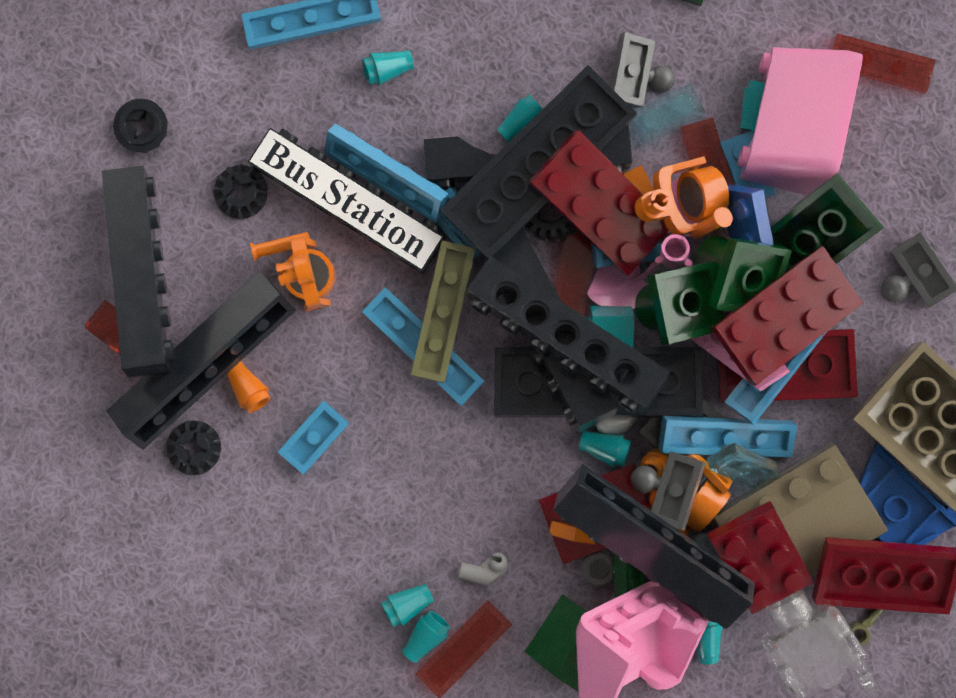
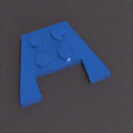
(902, 503)

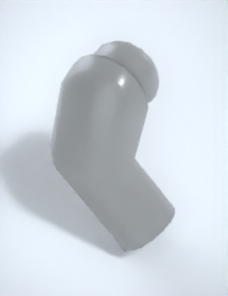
(615, 425)
(486, 572)

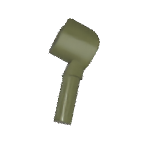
(865, 624)

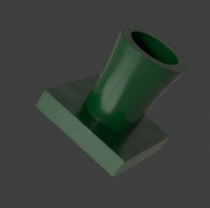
(741, 268)
(678, 303)

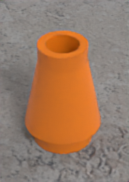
(248, 388)

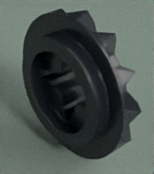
(135, 111)
(255, 195)
(207, 439)

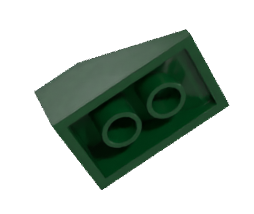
(827, 218)

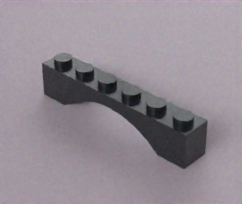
(456, 161)

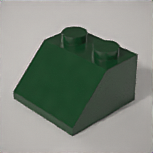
(555, 641)

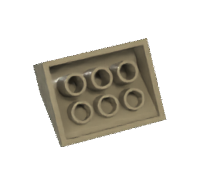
(916, 418)
(814, 501)

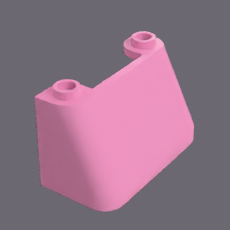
(801, 118)
(636, 636)

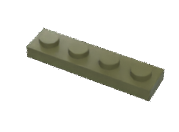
(443, 312)

